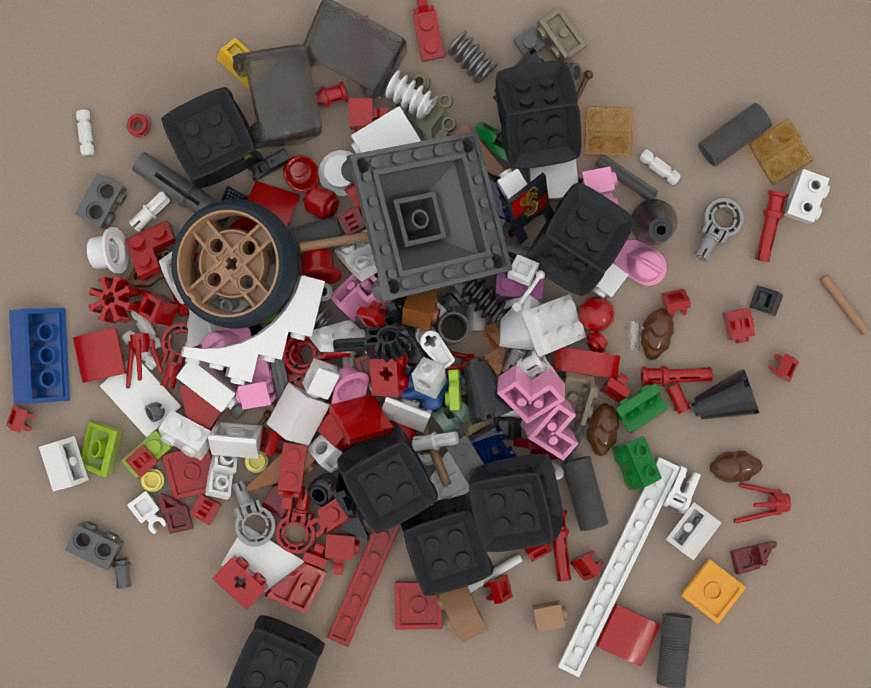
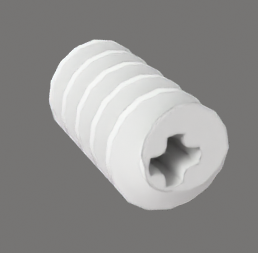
(409, 96)

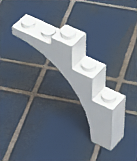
(240, 358)

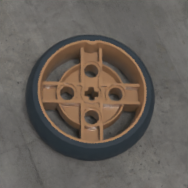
(205, 229)

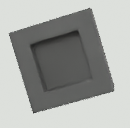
(529, 39)

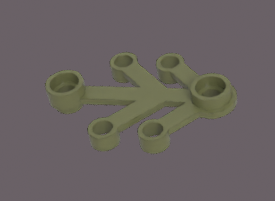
(429, 121)

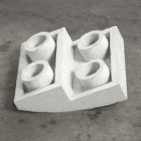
(358, 259)

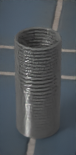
(730, 138)
(314, 231)
(459, 316)
(585, 494)
(672, 656)

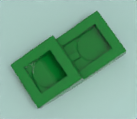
(490, 137)

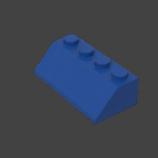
(39, 355)

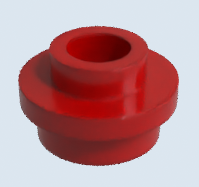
(135, 119)
(596, 342)

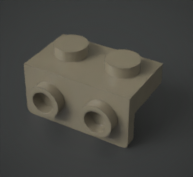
(560, 34)
(580, 391)

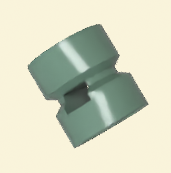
(451, 425)

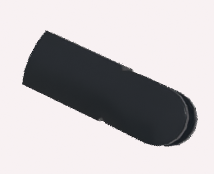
(273, 163)

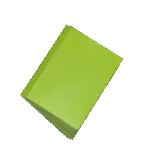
(101, 448)

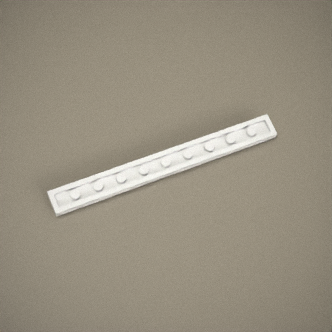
(617, 570)

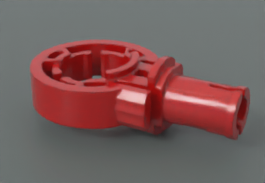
(323, 357)
(172, 368)
(301, 509)

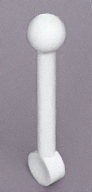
(517, 307)

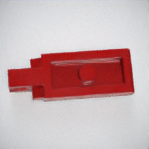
(428, 31)
(291, 472)

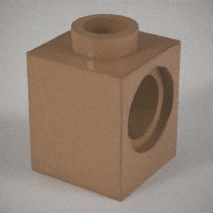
(549, 616)

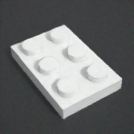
(554, 325)

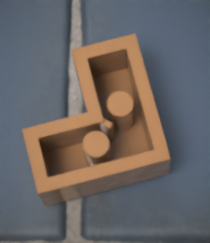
(463, 614)

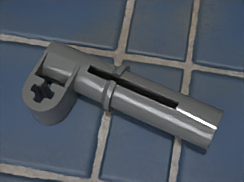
(152, 169)

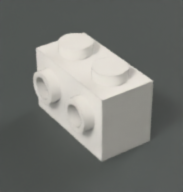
(806, 197)
(185, 435)
(63, 463)
(693, 531)

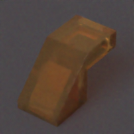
(496, 356)

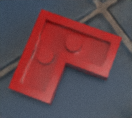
(146, 244)

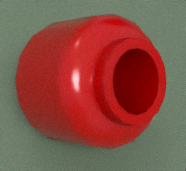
(320, 202)

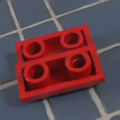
(99, 355)
(628, 635)

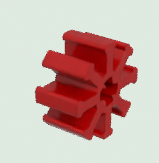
(112, 310)

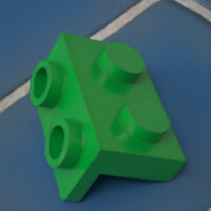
(641, 408)
(636, 463)

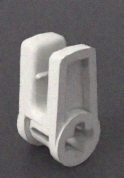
(434, 346)
(534, 365)
(684, 496)

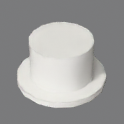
(330, 172)
(109, 251)

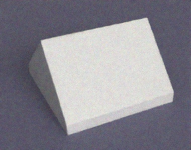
(513, 326)
(407, 412)
(297, 415)
(235, 439)

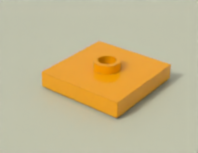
(713, 591)

